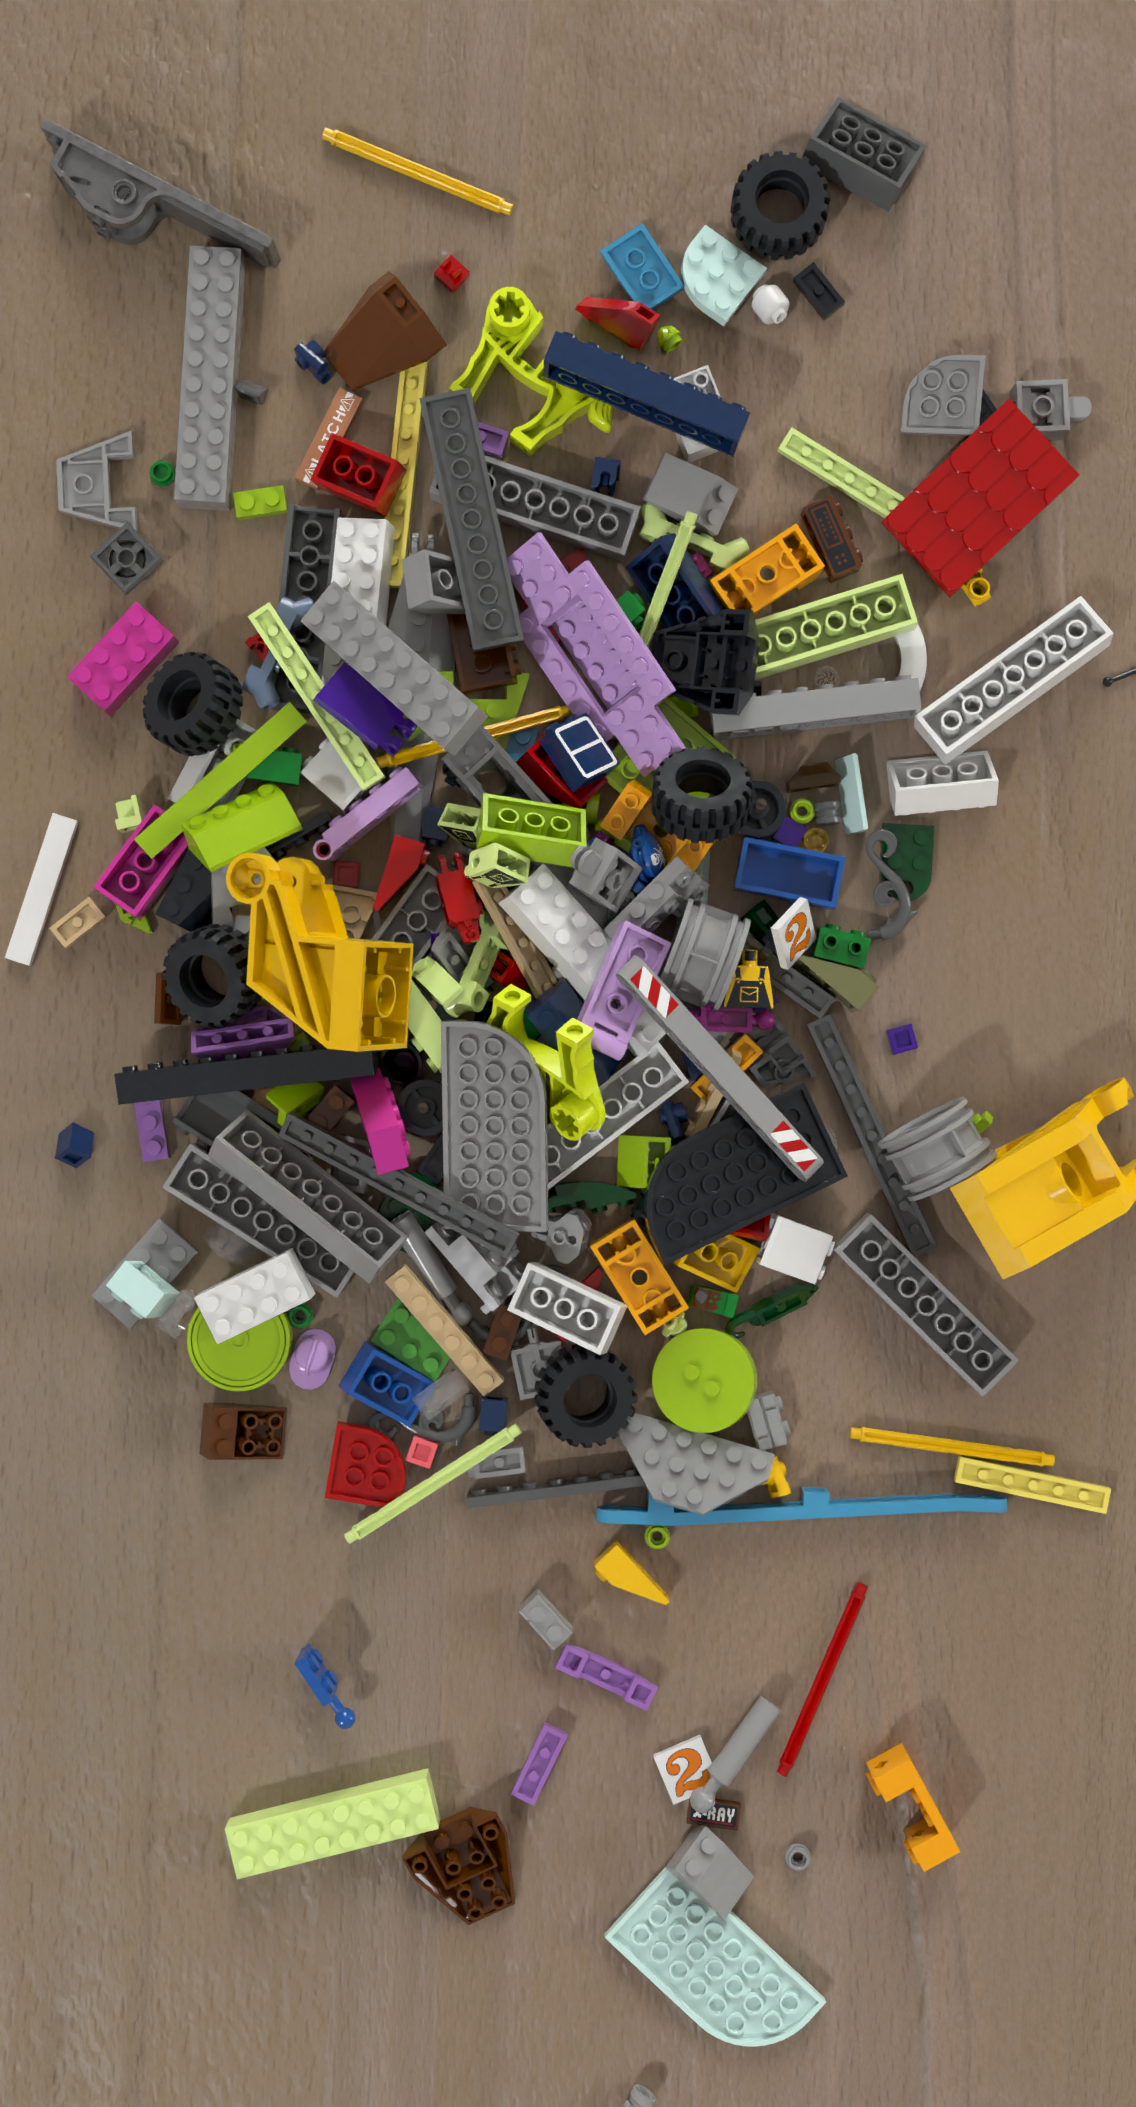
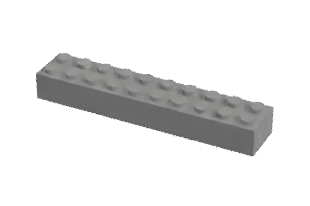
(209, 378)

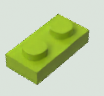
(260, 502)

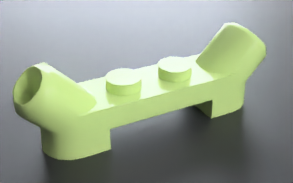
(721, 555)
(478, 969)

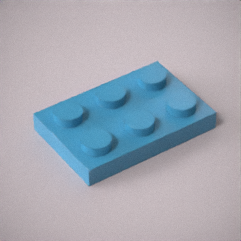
(642, 268)

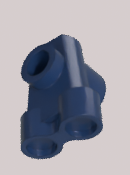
(312, 358)
(672, 1116)

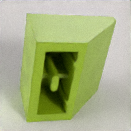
(639, 1158)

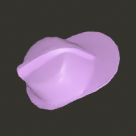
(312, 1359)

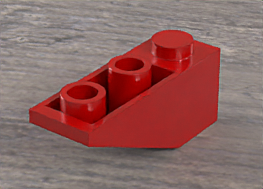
(622, 318)

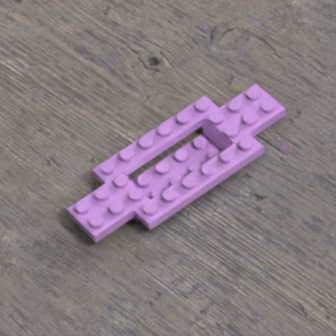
(603, 648)

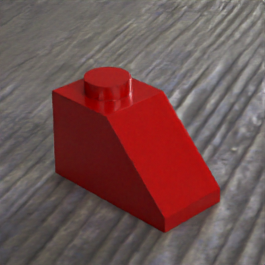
(507, 972)

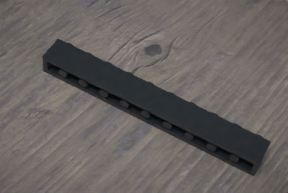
(240, 1073)

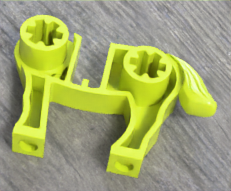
(507, 333)
(574, 1089)

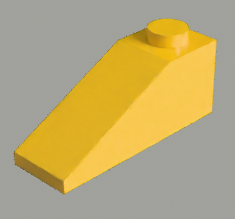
(626, 1573)

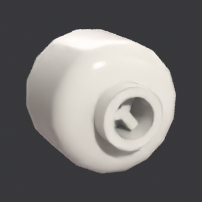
(770, 304)

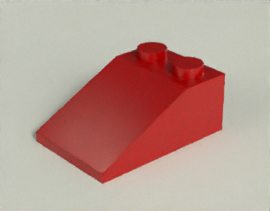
(548, 779)
(402, 865)

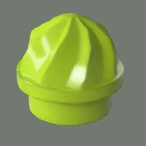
(668, 338)

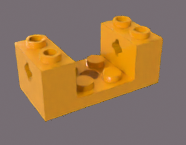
(786, 555)
(634, 809)
(623, 1253)
(928, 1840)

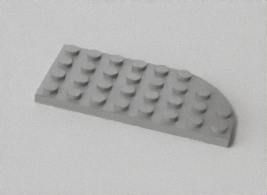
(494, 1125)

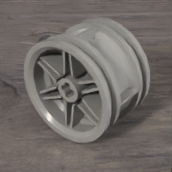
(704, 954)
(937, 1149)

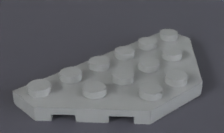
(692, 1467)

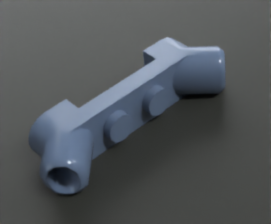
(260, 681)

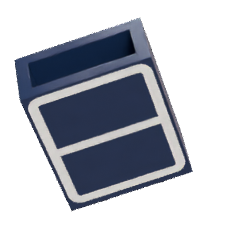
(578, 751)

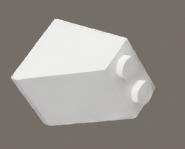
(333, 777)
(795, 1249)

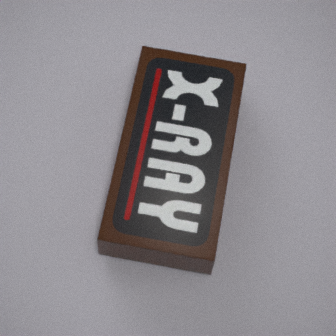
(723, 1815)

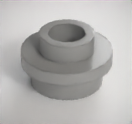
(801, 1863)

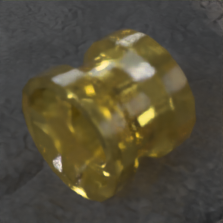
(817, 837)

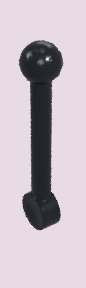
(1107, 681)

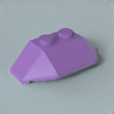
(257, 1030)

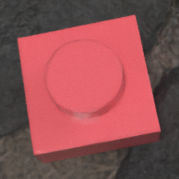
(422, 1452)

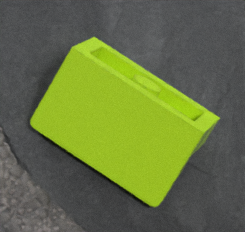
(295, 1098)

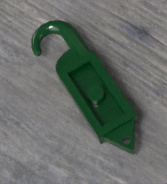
(772, 1307)

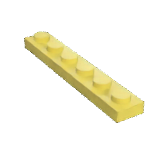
(1032, 1484)

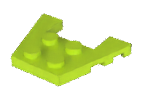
(500, 709)

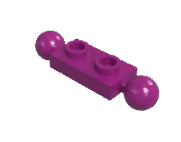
(733, 1019)

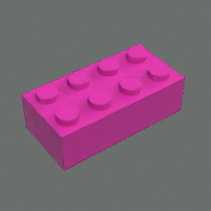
(123, 659)
(134, 878)
(381, 1122)

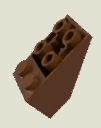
(242, 1431)

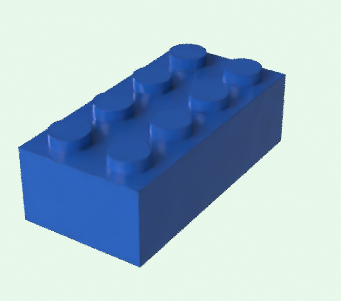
(788, 873)

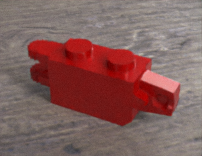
(458, 899)

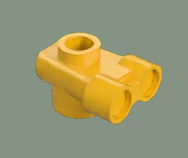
(979, 583)
(776, 1483)

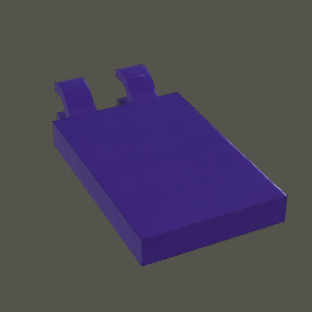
(364, 710)

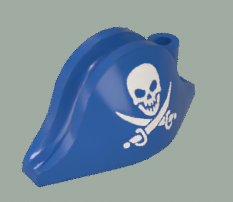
(647, 853)

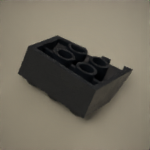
(188, 895)

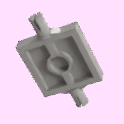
(530, 1359)

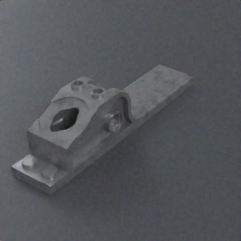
(130, 202)
(486, 754)

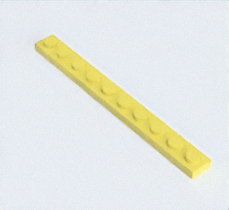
(406, 451)

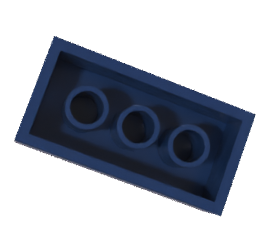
(690, 594)

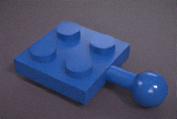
(323, 1684)

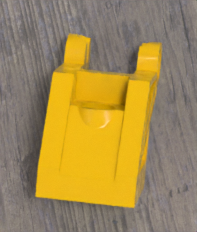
(305, 965)
(1050, 1185)

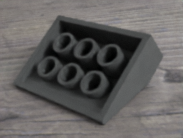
(863, 153)

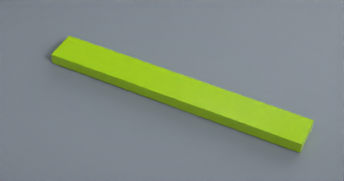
(220, 779)

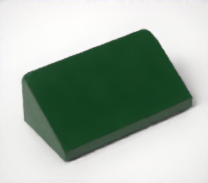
(762, 919)

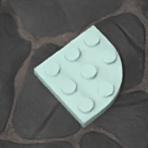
(718, 275)

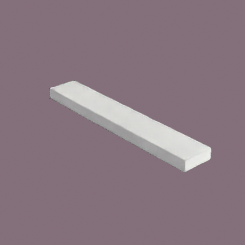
(41, 889)

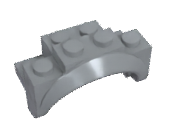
(479, 1265)

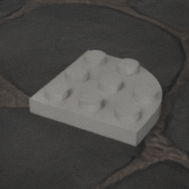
(945, 397)

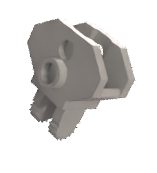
(567, 1234)

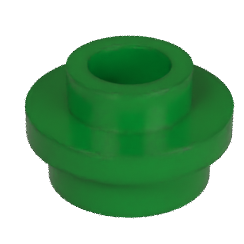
(294, 1321)

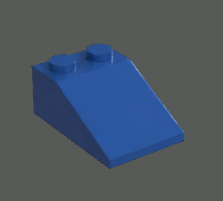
(384, 1384)

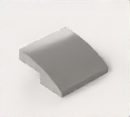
(452, 952)

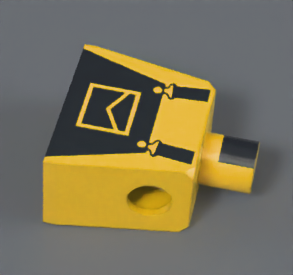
(750, 984)

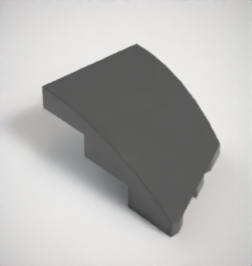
(780, 1056)

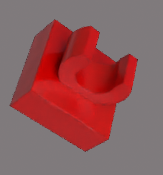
(451, 274)

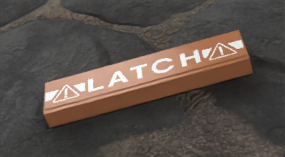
(336, 421)

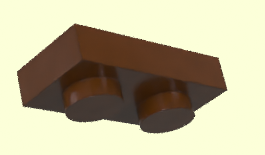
(164, 1009)
(502, 1333)

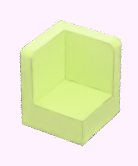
(129, 813)

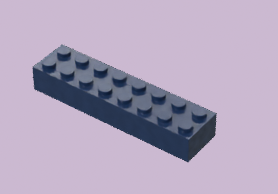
(645, 393)

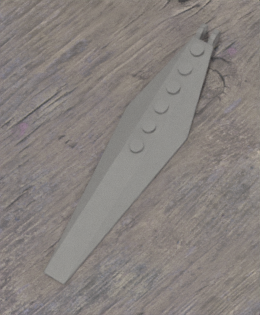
(432, 640)

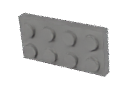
(160, 1250)

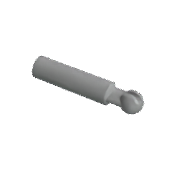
(431, 1267)
(735, 1753)

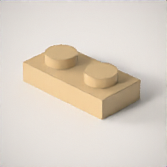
(78, 922)

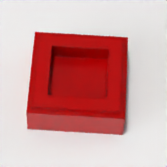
(346, 874)

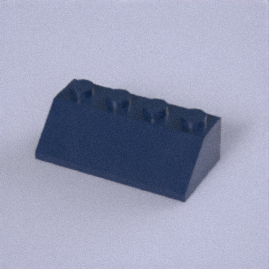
(554, 1010)

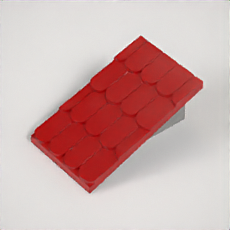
(980, 498)

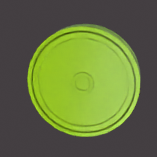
(244, 1359)
(704, 1380)

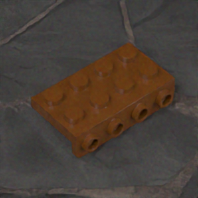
(483, 668)

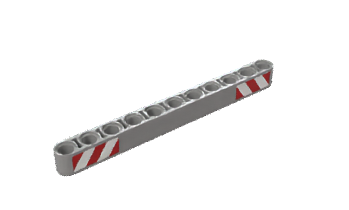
(719, 1068)

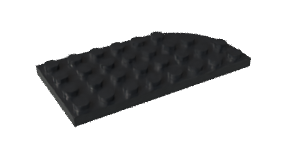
(732, 1178)

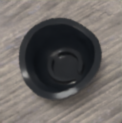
(401, 1065)

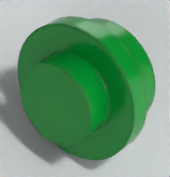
(162, 473)

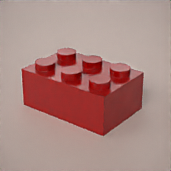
(358, 474)

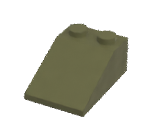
(846, 983)

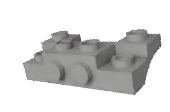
(662, 897)

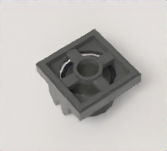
(128, 560)

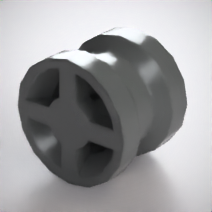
(827, 813)

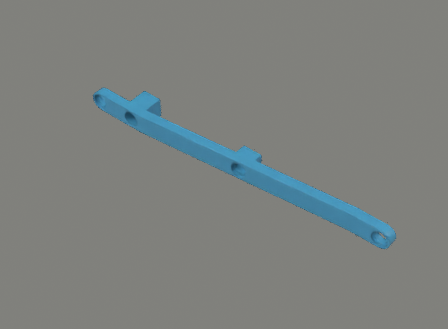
(812, 1505)

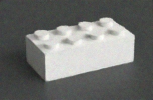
(254, 1295)
(567, 1308)

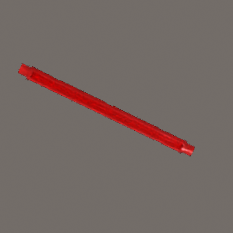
(822, 1679)

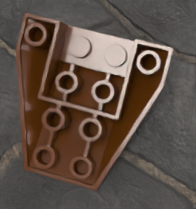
(383, 335)
(465, 1864)

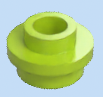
(810, 812)
(660, 1543)

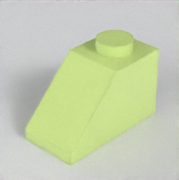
(436, 981)

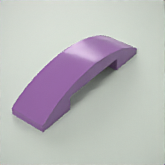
(607, 1674)

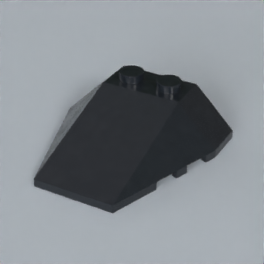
(711, 660)

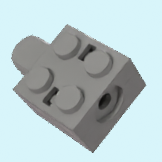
(1049, 406)
(603, 873)

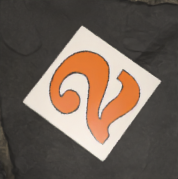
(793, 933)
(684, 1767)

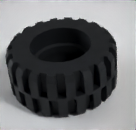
(783, 173)
(175, 689)
(701, 772)
(189, 986)
(603, 1421)

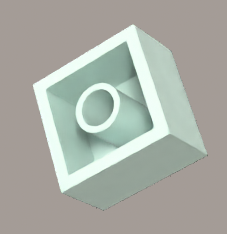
(142, 1290)

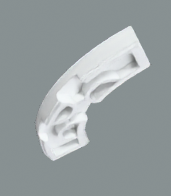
(912, 654)

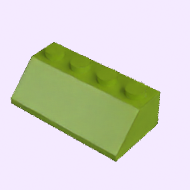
(240, 826)
(532, 828)

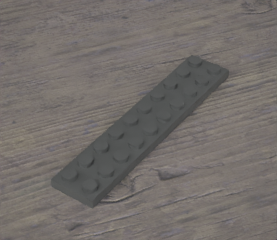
(471, 519)

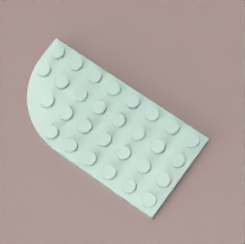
(713, 1966)

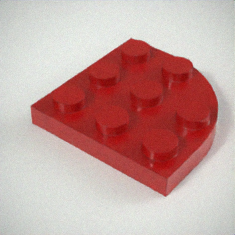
(365, 1467)

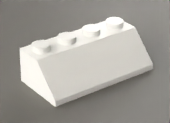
(199, 766)
(932, 786)

